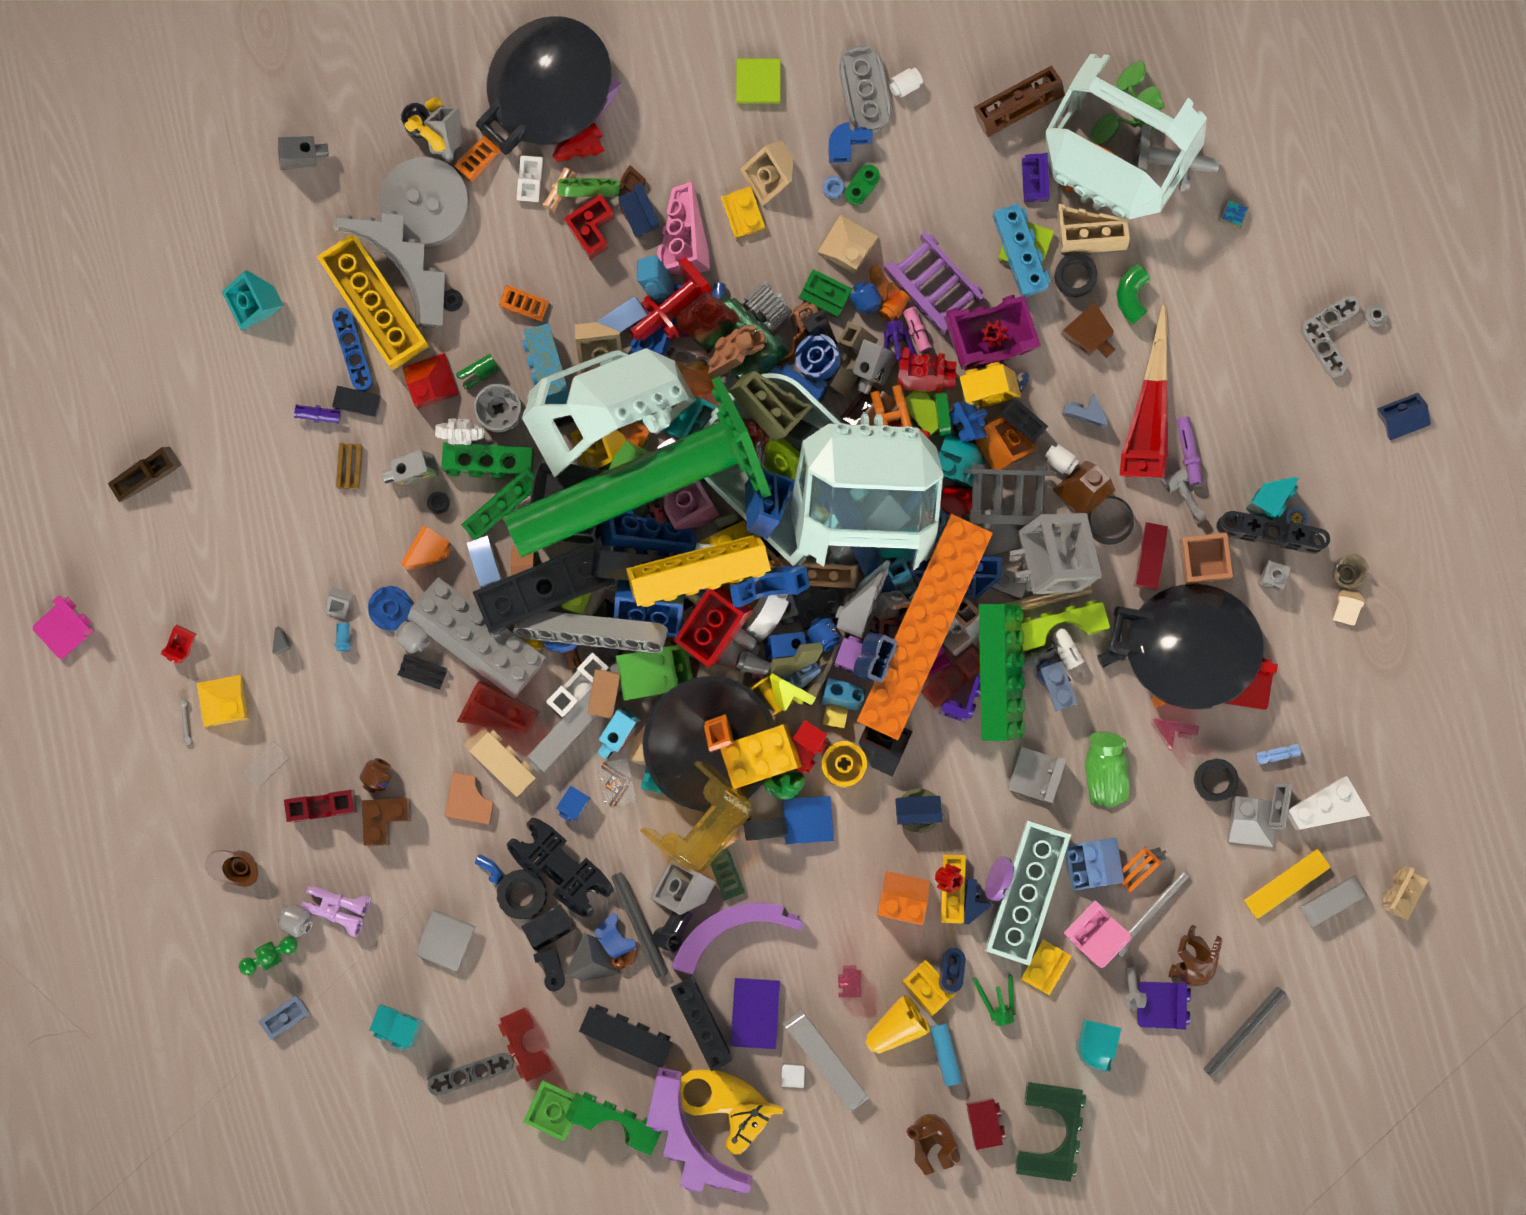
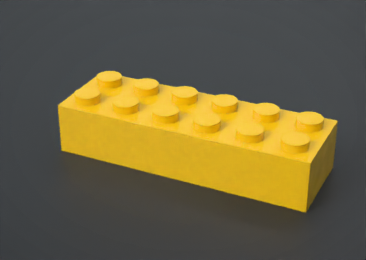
(372, 301)
(698, 570)

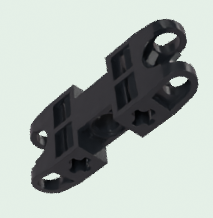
(1285, 538)
(559, 867)

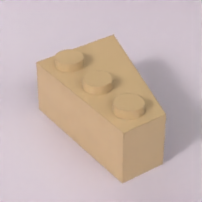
(500, 760)

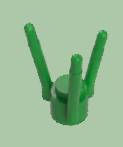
(1003, 1014)

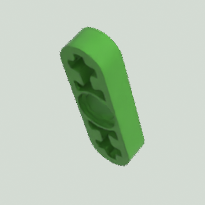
(588, 187)

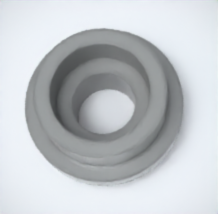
(1371, 319)

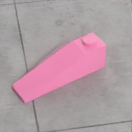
(683, 232)
(689, 505)

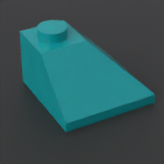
(251, 299)

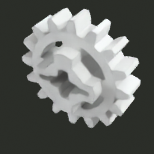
(459, 431)

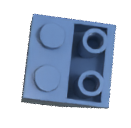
(1094, 864)

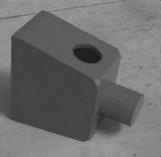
(292, 155)

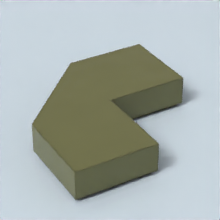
(804, 656)

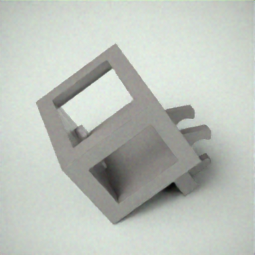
(1057, 557)

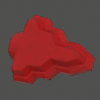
(582, 145)

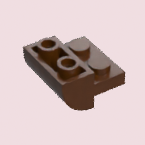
(864, 405)

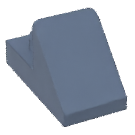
(1092, 415)

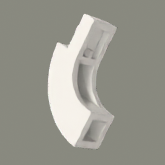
(765, 616)

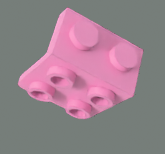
(1098, 935)

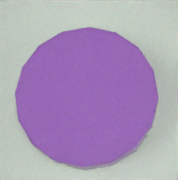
(999, 878)

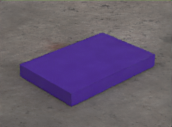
(755, 1013)

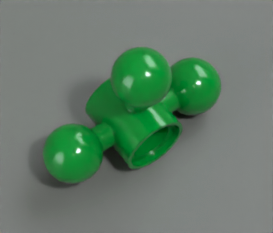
(267, 955)

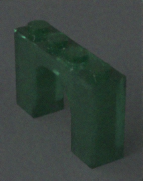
(760, 362)
(1060, 1162)

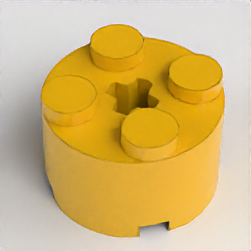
(852, 754)

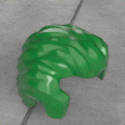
(785, 786)

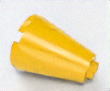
(898, 1026)

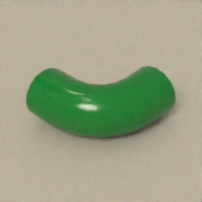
(1128, 293)

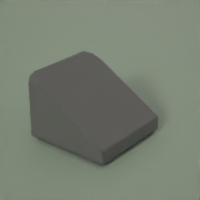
(280, 642)

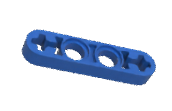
(349, 350)

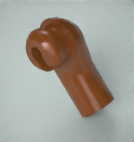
(626, 959)

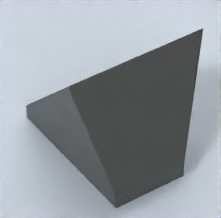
(591, 961)

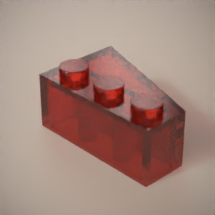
(497, 709)

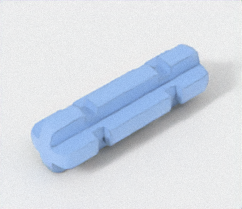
(1278, 754)

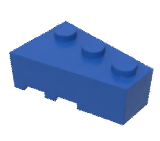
(766, 512)

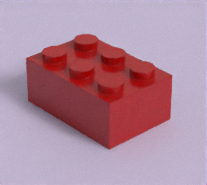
(712, 626)

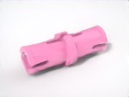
(917, 330)

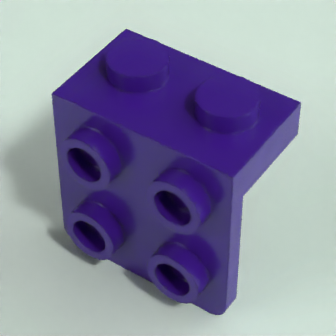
(1164, 1005)

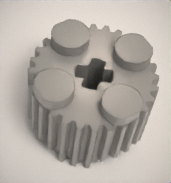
(766, 305)

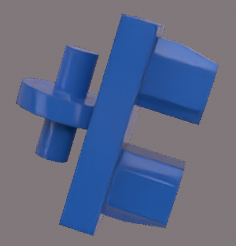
(971, 419)

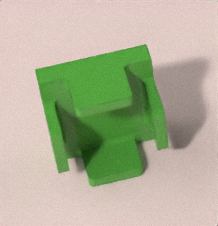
(549, 1110)

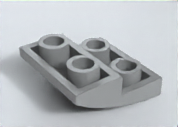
(445, 940)

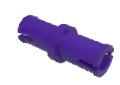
(317, 413)

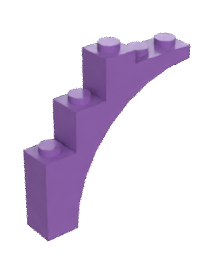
(681, 1145)

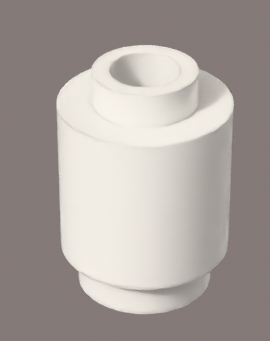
(905, 82)
(1061, 459)

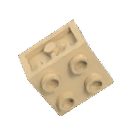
(1404, 893)

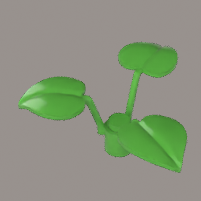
(1132, 76)

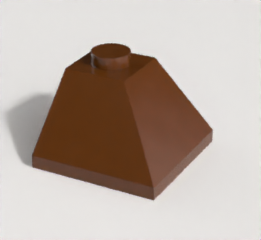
(1085, 488)

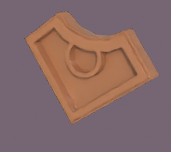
(466, 801)

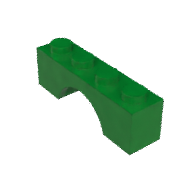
(588, 1113)

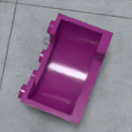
(967, 333)

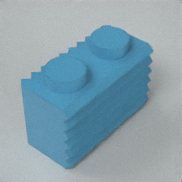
(655, 279)

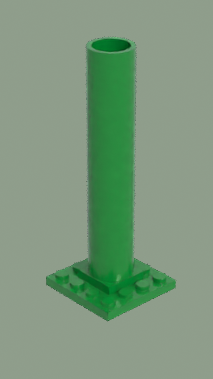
(640, 480)

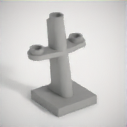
(1149, 154)

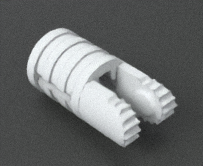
(1067, 649)

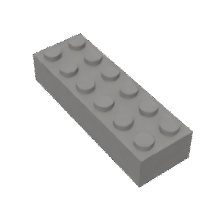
(462, 630)

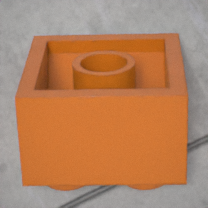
(1004, 445)

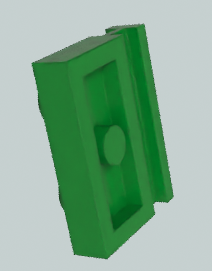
(825, 293)

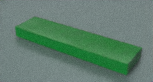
(500, 504)

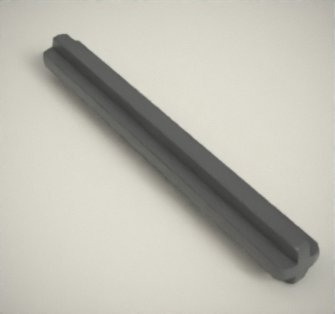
(639, 925)
(1245, 1031)

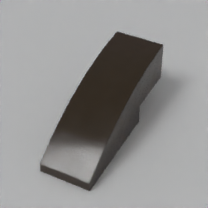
(144, 473)

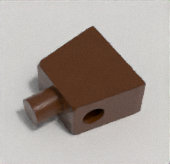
(1090, 332)

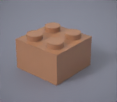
(1205, 558)

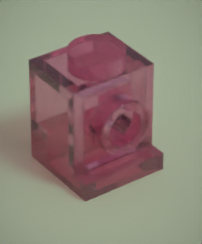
(850, 982)

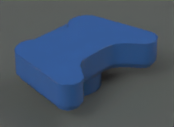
(611, 939)

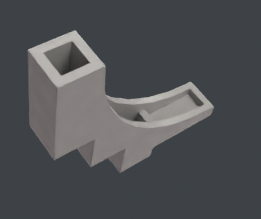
(408, 256)

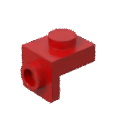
(179, 644)

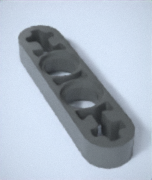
(471, 1077)

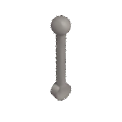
(186, 740)

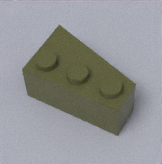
(769, 405)

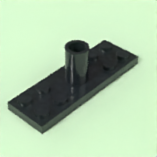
(519, 596)

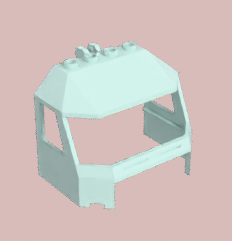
(1101, 174)
(605, 399)

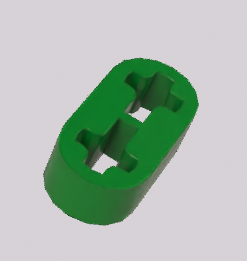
(942, 412)

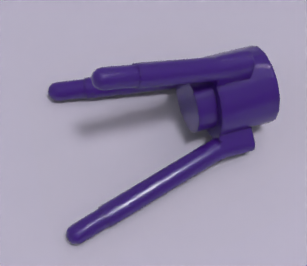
(895, 332)

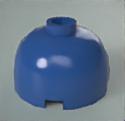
(818, 357)

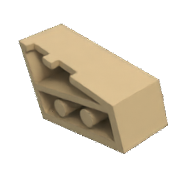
(1090, 232)

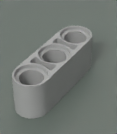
(1333, 901)

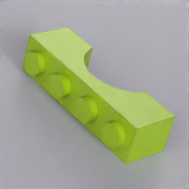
(1090, 619)

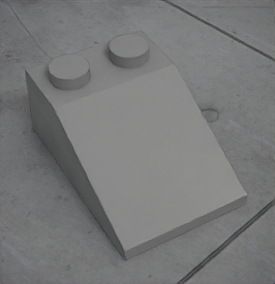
(862, 602)

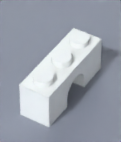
(580, 683)

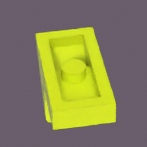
(785, 692)

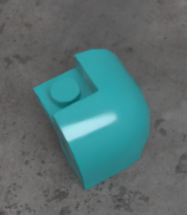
(958, 456)
(1098, 1044)

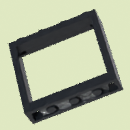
(702, 1023)

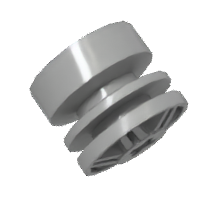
(494, 396)

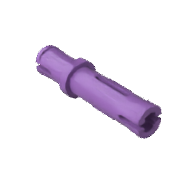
(1191, 457)

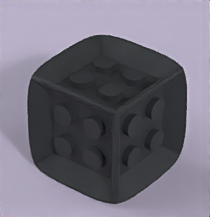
(546, 484)

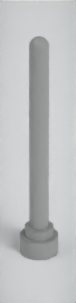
(1156, 905)

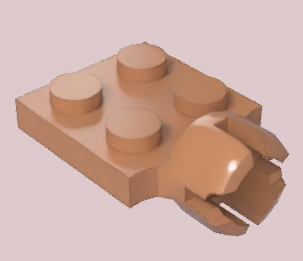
(733, 348)

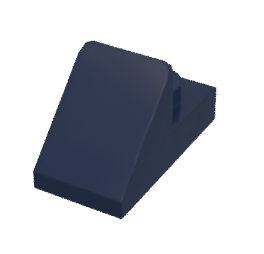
(971, 908)

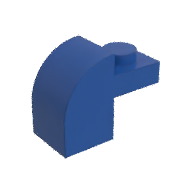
(841, 140)

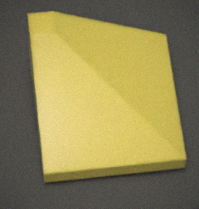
(835, 716)

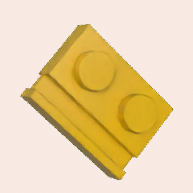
(742, 212)
(1046, 967)
(925, 988)

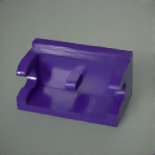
(1035, 178)

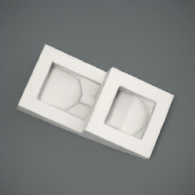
(529, 178)

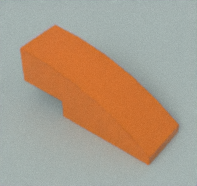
(718, 733)

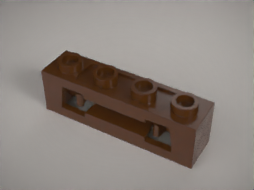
(1019, 101)

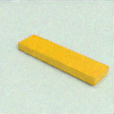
(1286, 883)

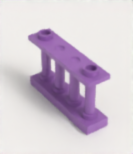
(927, 304)

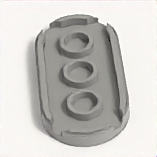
(865, 88)

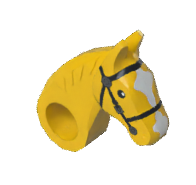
(732, 1095)

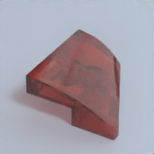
(704, 315)

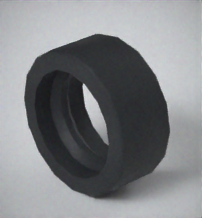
(1075, 258)
(1233, 780)
(765, 828)

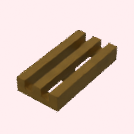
(350, 447)

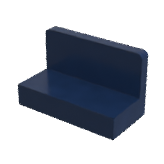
(639, 211)
(1405, 416)
(918, 810)

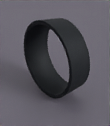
(1110, 541)

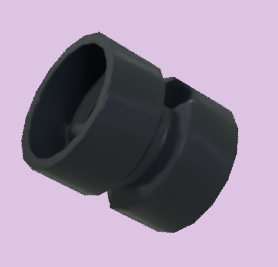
(411, 110)

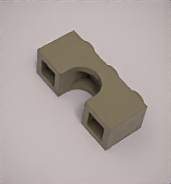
(851, 340)

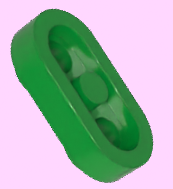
(862, 184)

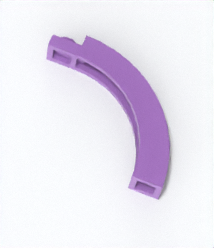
(709, 929)

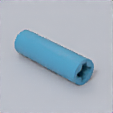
(946, 1054)

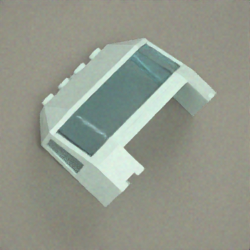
(867, 489)

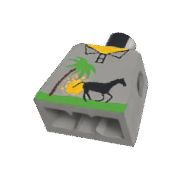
(411, 468)

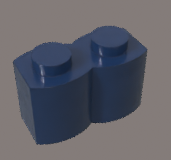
(875, 657)

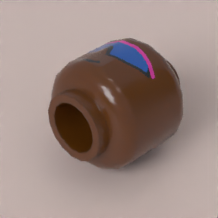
(376, 775)

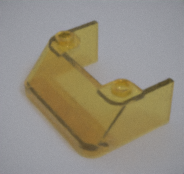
(713, 830)

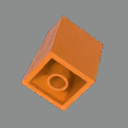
(903, 898)

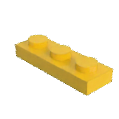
(953, 904)

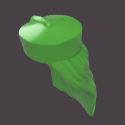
(1107, 769)

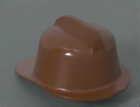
(232, 867)

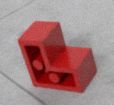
(585, 225)
(808, 742)

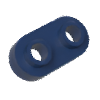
(950, 971)

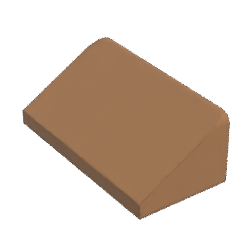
(603, 693)

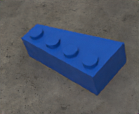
(645, 534)

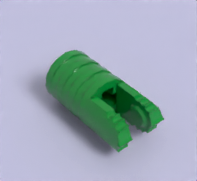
(483, 368)

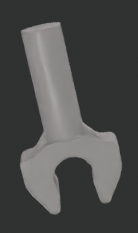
(1135, 998)

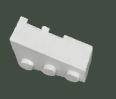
(1327, 806)

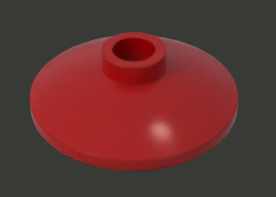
(956, 500)

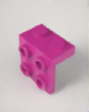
(63, 627)

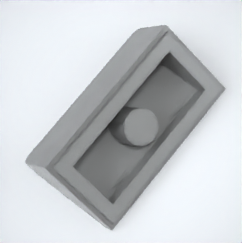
(1280, 806)

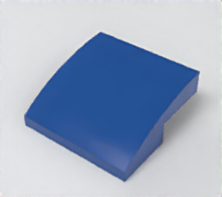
(808, 820)

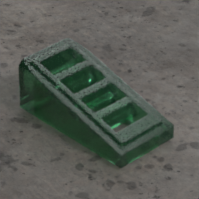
(735, 891)

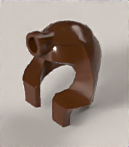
(1198, 969)
(926, 1133)

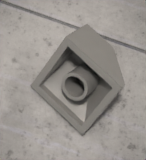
(1250, 822)
(682, 888)

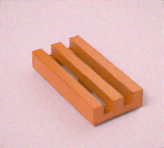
(1131, 886)

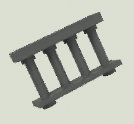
(997, 514)

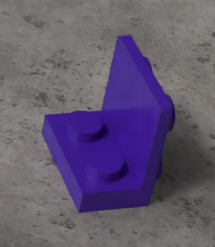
(953, 709)

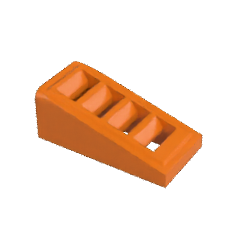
(460, 165)
(526, 296)

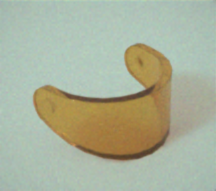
(886, 289)

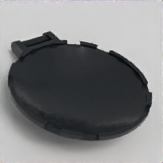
(546, 83)
(1191, 645)
(677, 736)

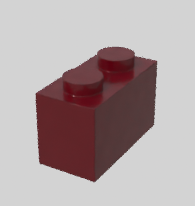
(984, 1123)

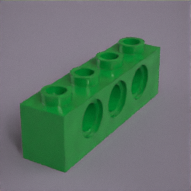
(453, 452)

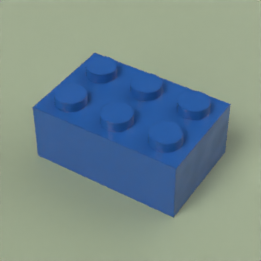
(663, 612)

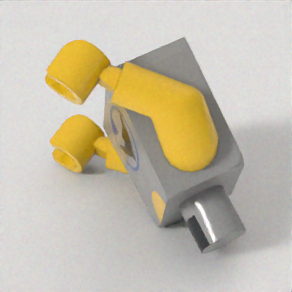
(440, 129)

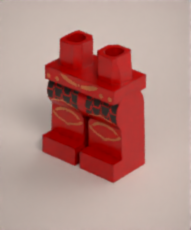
(925, 372)

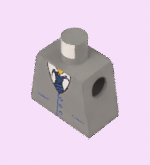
(873, 365)

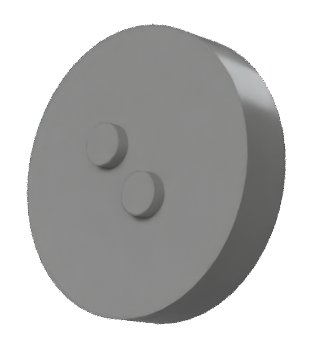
(429, 198)

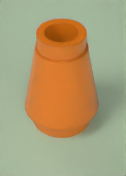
(894, 307)

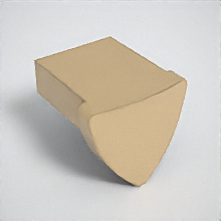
(1348, 606)

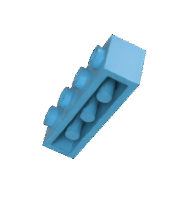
(1020, 250)

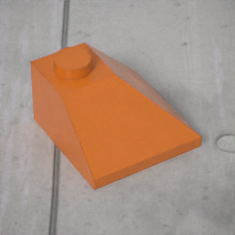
(426, 550)

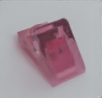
(1167, 730)

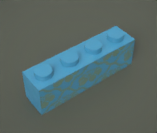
(545, 362)

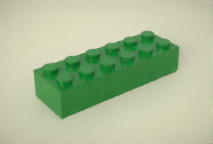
(1001, 671)

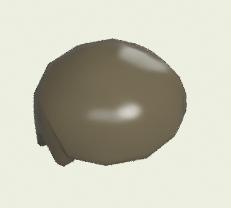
(1350, 571)

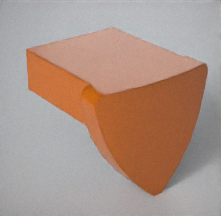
(636, 434)

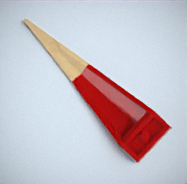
(1147, 439)

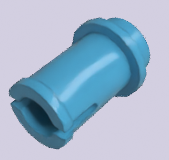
(342, 637)

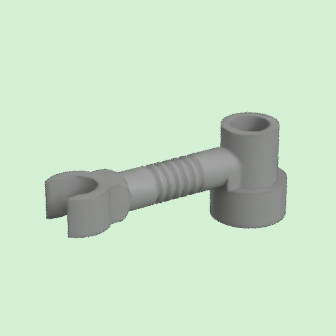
(1177, 482)

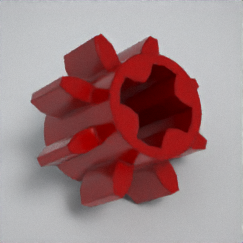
(989, 333)
(949, 878)

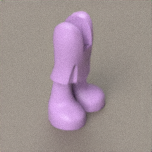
(332, 906)

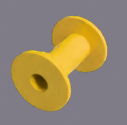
(766, 689)

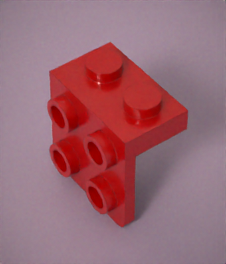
(1258, 693)

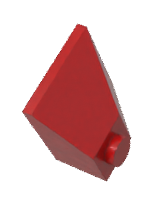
(430, 381)

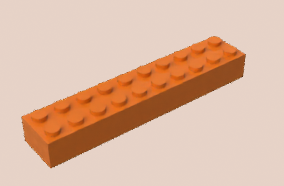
(925, 626)

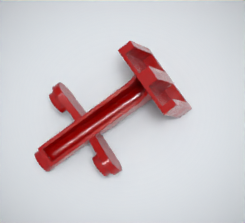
(661, 315)

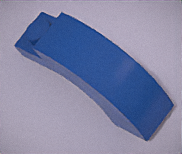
(777, 581)

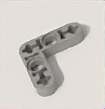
(1322, 329)

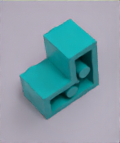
(396, 1026)

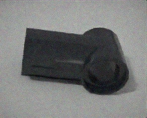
(670, 936)

